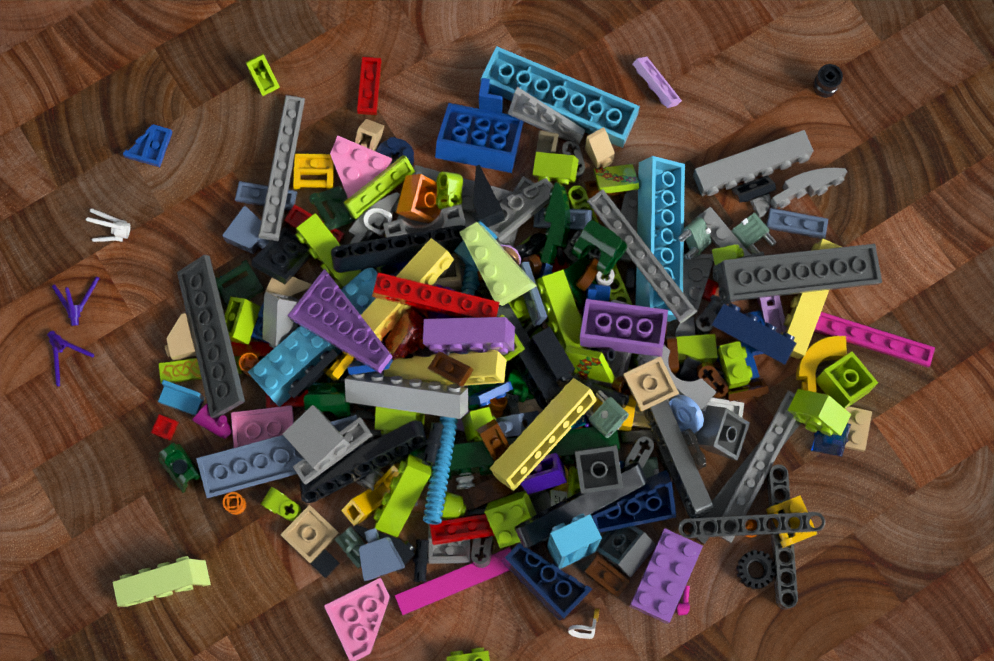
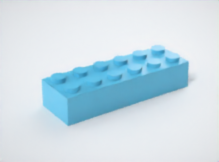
(573, 541)

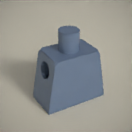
(245, 232)
(512, 425)
(378, 556)

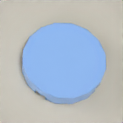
(686, 413)

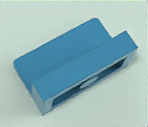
(181, 398)

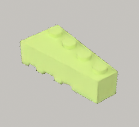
(496, 266)
(160, 581)

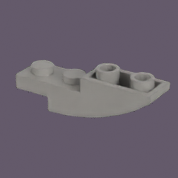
(813, 182)
(360, 232)

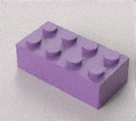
(623, 327)
(469, 335)
(666, 576)

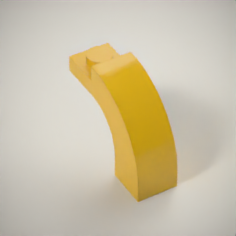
(826, 349)
(365, 504)

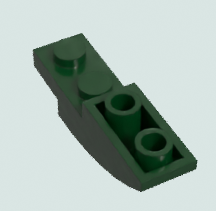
(559, 217)

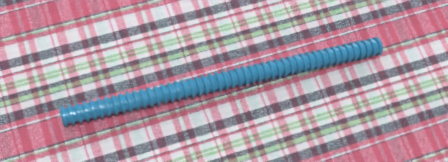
(442, 462)

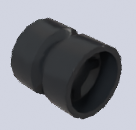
(827, 80)

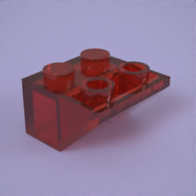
(406, 334)

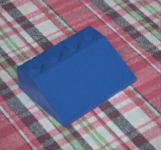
(479, 138)

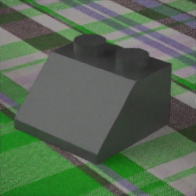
(722, 432)
(598, 468)
(626, 548)

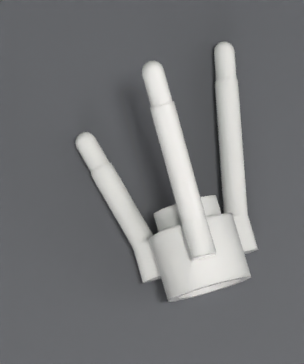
(119, 227)

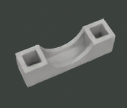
(448, 217)
(696, 390)

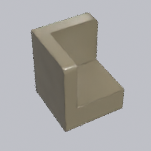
(547, 142)

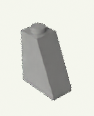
(276, 322)

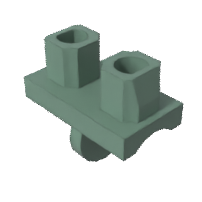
(350, 543)

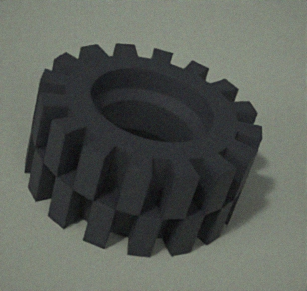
(762, 558)

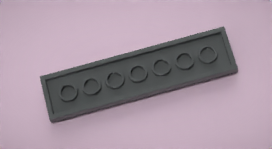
(801, 272)
(210, 337)

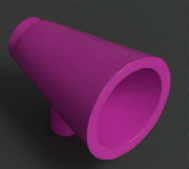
(215, 425)

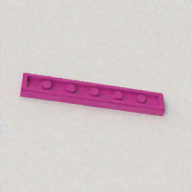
(875, 339)
(450, 583)

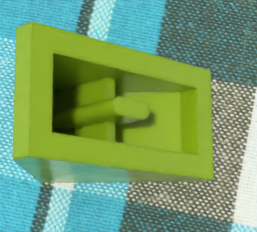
(262, 74)

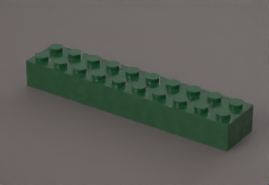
(475, 458)

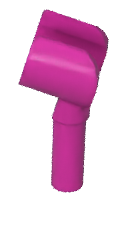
(683, 608)

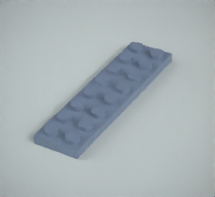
(253, 463)

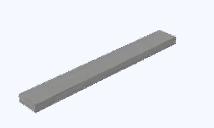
(281, 168)
(643, 257)
(760, 464)

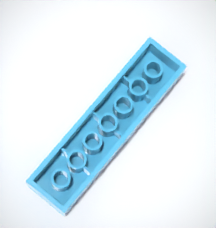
(569, 97)
(660, 224)
(303, 348)

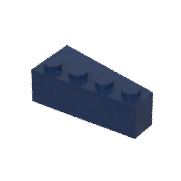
(754, 333)
(642, 506)
(548, 583)

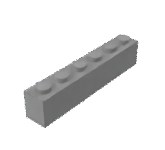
(753, 163)
(407, 394)

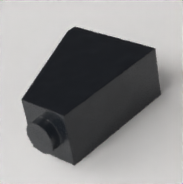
(553, 355)

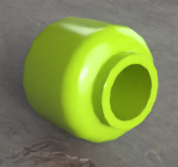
(453, 506)

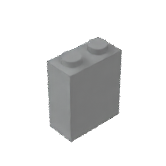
(316, 439)

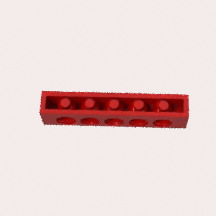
(433, 298)

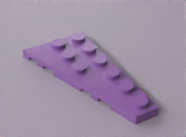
(333, 318)

